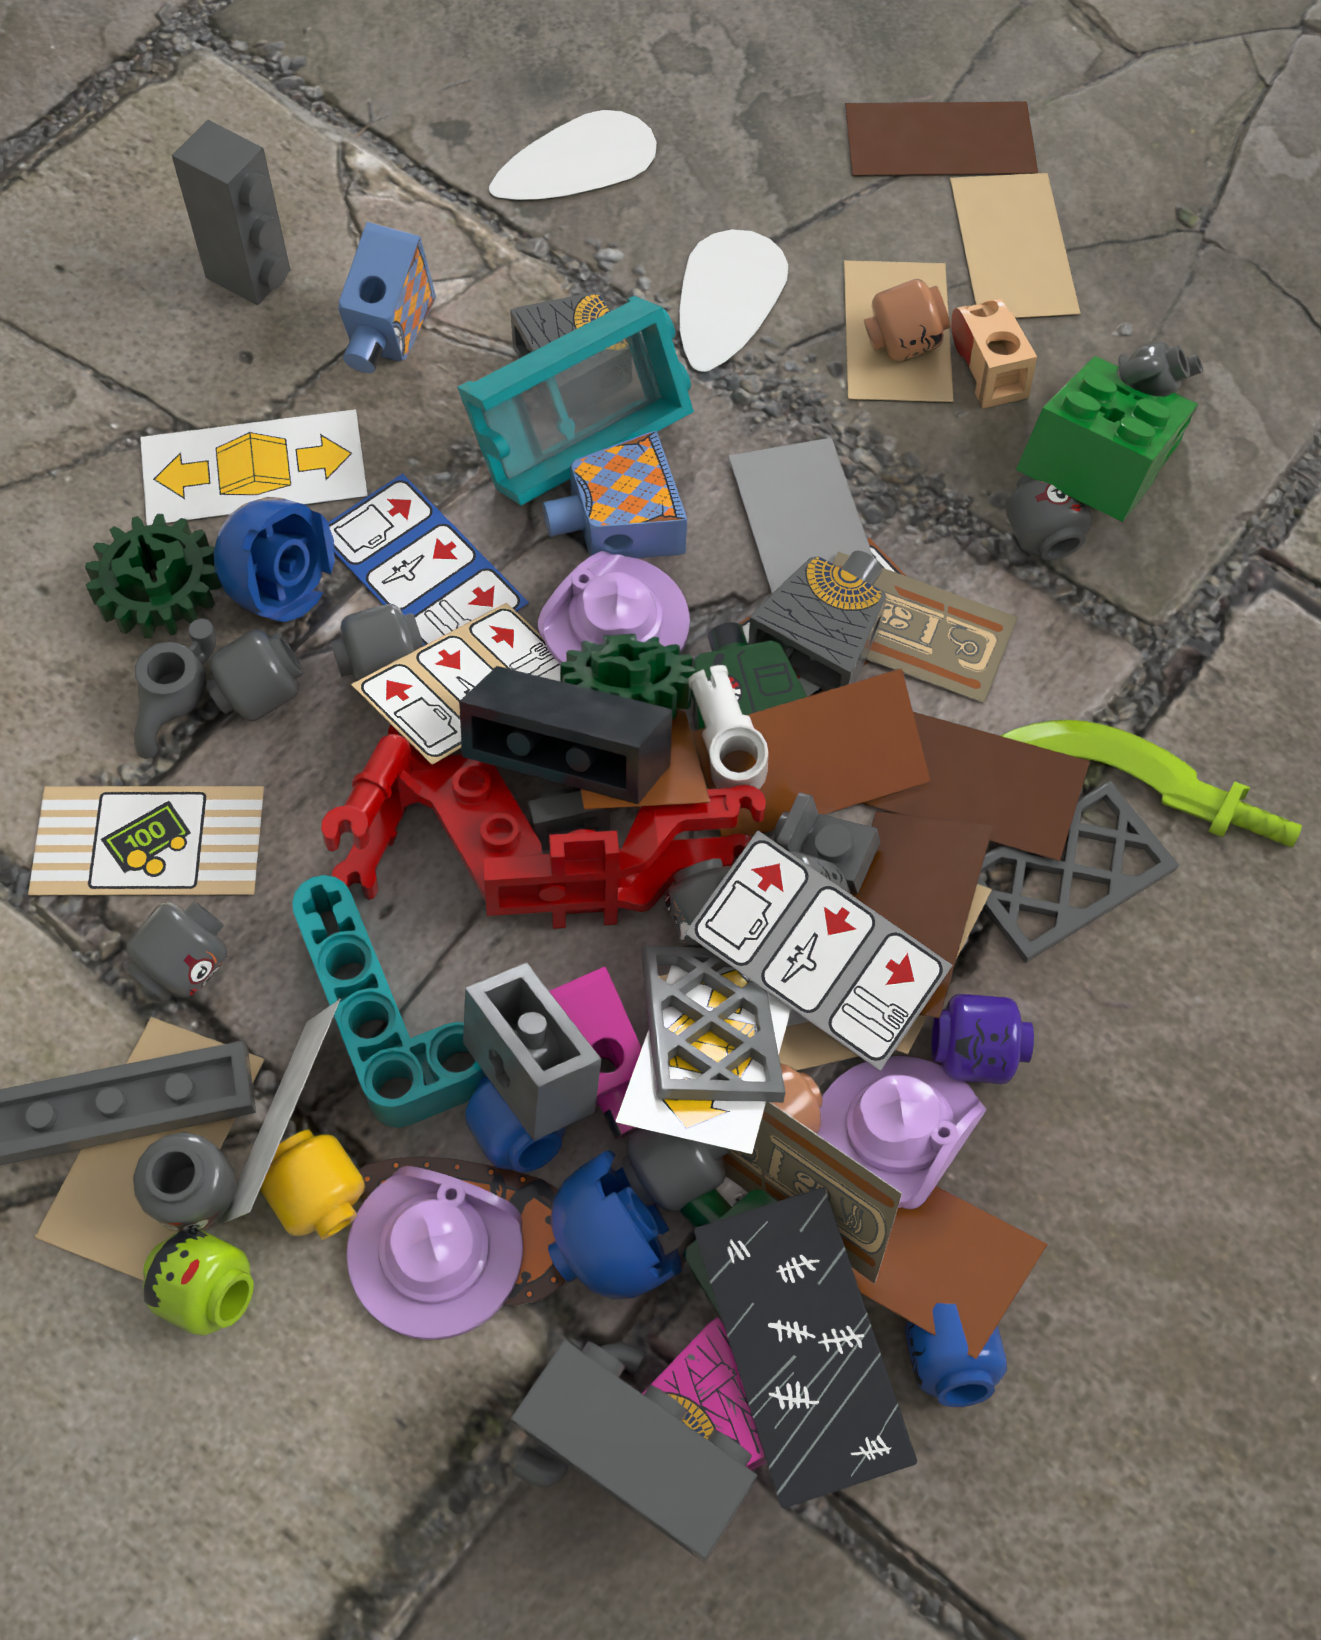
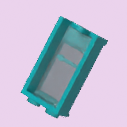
(577, 398)

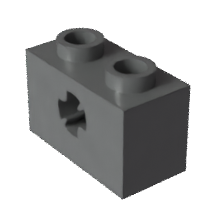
(531, 1051)

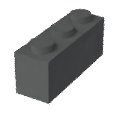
(232, 211)
(637, 1447)

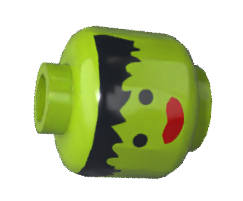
(197, 1282)

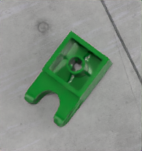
(1105, 439)

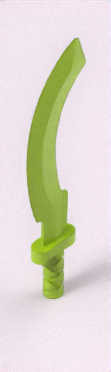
(1161, 771)

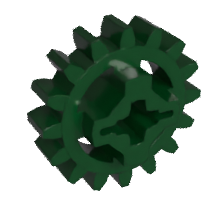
(123, 576)
(632, 670)

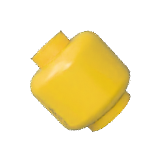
(312, 1185)

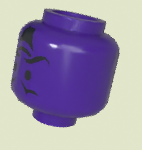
(981, 1039)

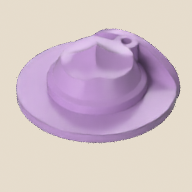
(613, 598)
(900, 1122)
(434, 1254)

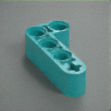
(370, 998)

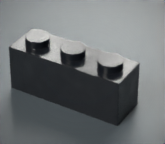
(566, 733)

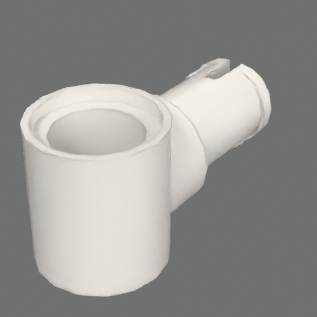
(727, 729)

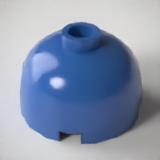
(274, 557)
(608, 1233)

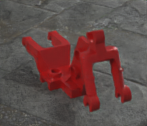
(503, 852)

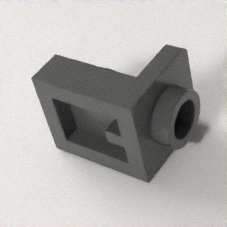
(564, 812)
(836, 840)

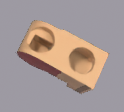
(994, 352)

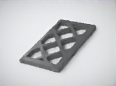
(1069, 918)
(717, 1080)

